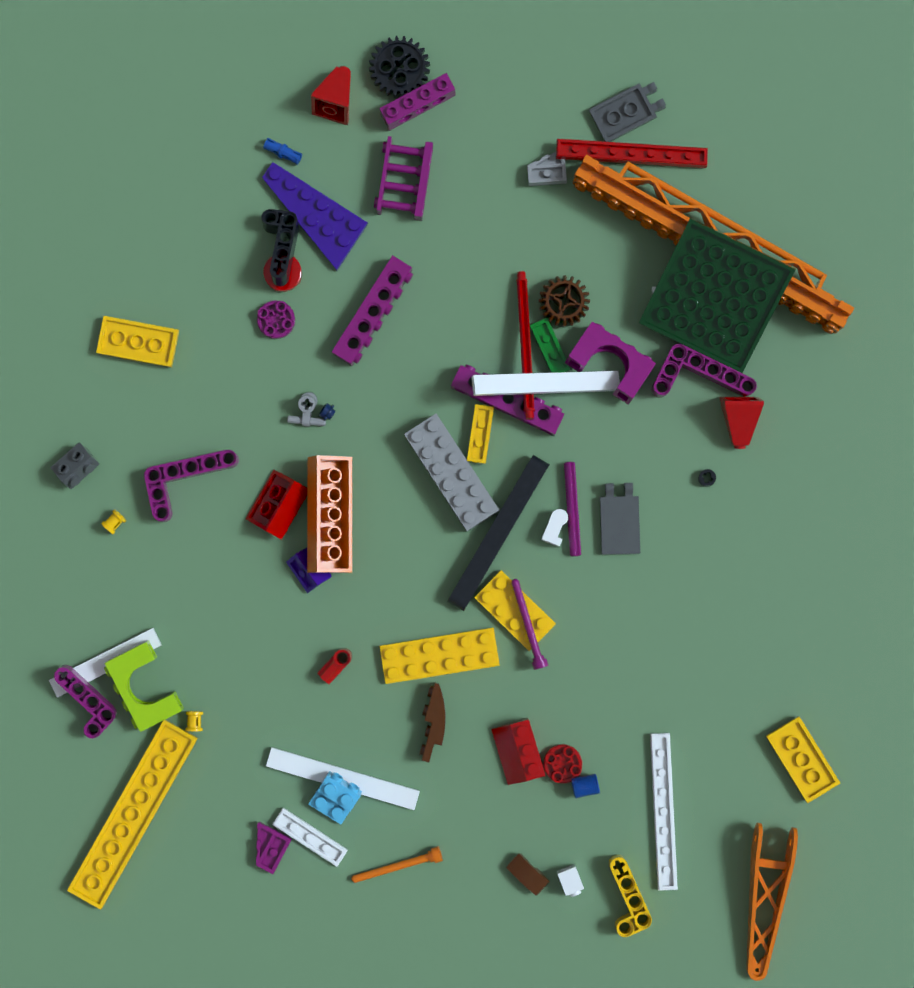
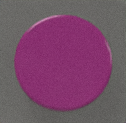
(276, 319)

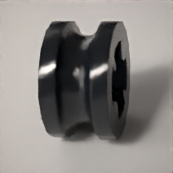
(712, 476)

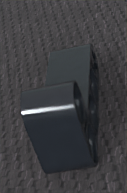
(281, 248)

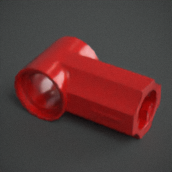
(334, 666)

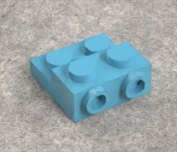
(335, 797)

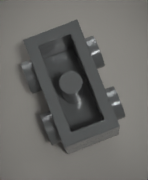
(75, 465)

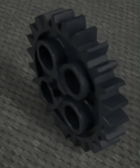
(385, 57)

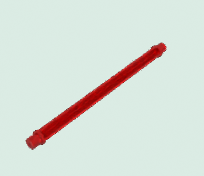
(524, 326)

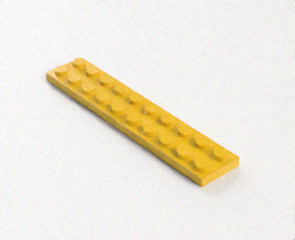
(132, 814)

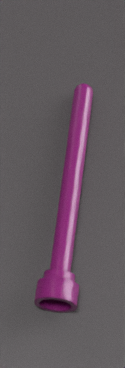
(538, 660)

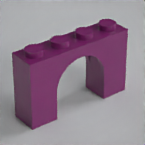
(598, 340)

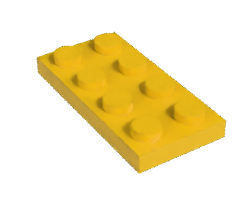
(137, 341)
(501, 603)
(803, 759)

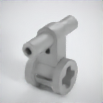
(306, 419)

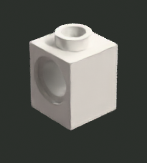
(570, 880)

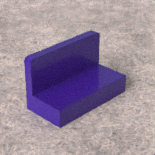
(298, 565)

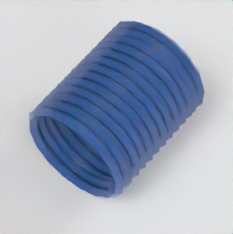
(585, 786)

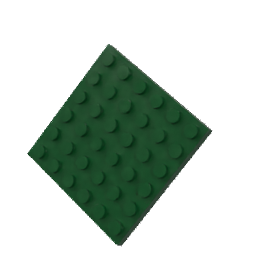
(716, 295)

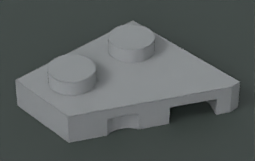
(547, 171)

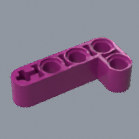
(82, 698)

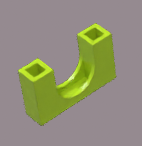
(144, 713)

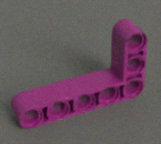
(701, 370)
(181, 465)

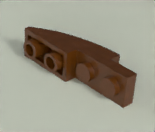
(436, 715)

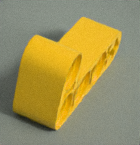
(627, 893)

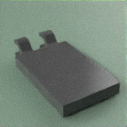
(626, 111)
(619, 521)

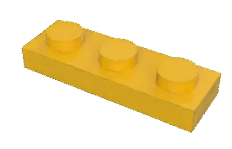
(480, 434)

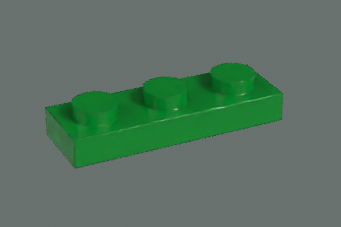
(549, 346)

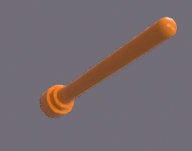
(433, 855)

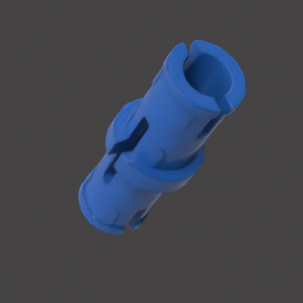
(282, 151)

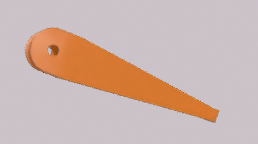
(784, 880)

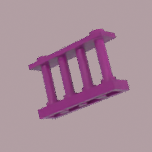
(421, 171)

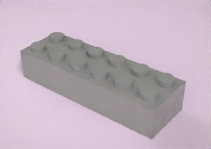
(451, 472)

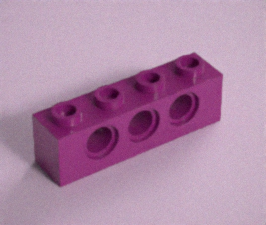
(417, 101)

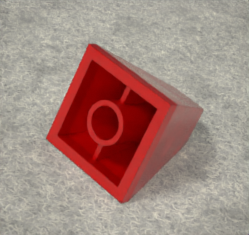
(332, 96)
(741, 418)

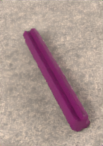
(572, 509)

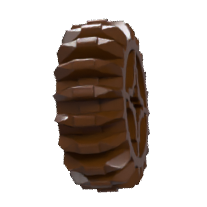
(572, 303)

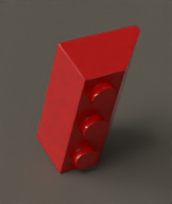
(277, 504)
(518, 752)

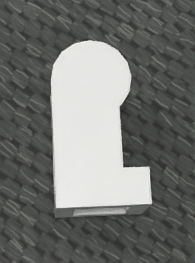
(555, 523)

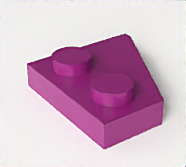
(270, 847)

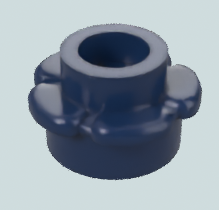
(327, 411)

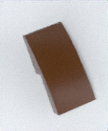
(527, 874)

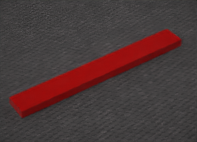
(632, 152)

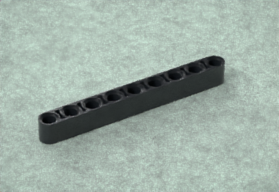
(498, 533)

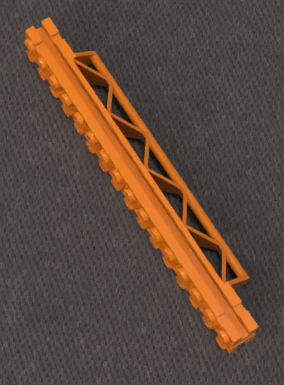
(670, 222)

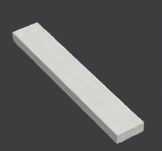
(95, 667)

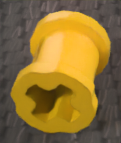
(113, 521)
(194, 721)

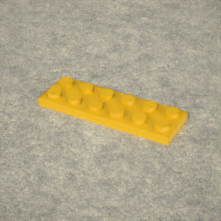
(439, 655)

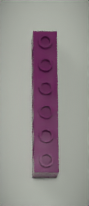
(393, 268)
(513, 409)

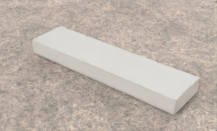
(310, 837)

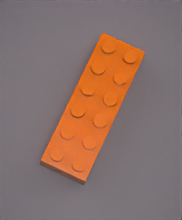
(329, 514)

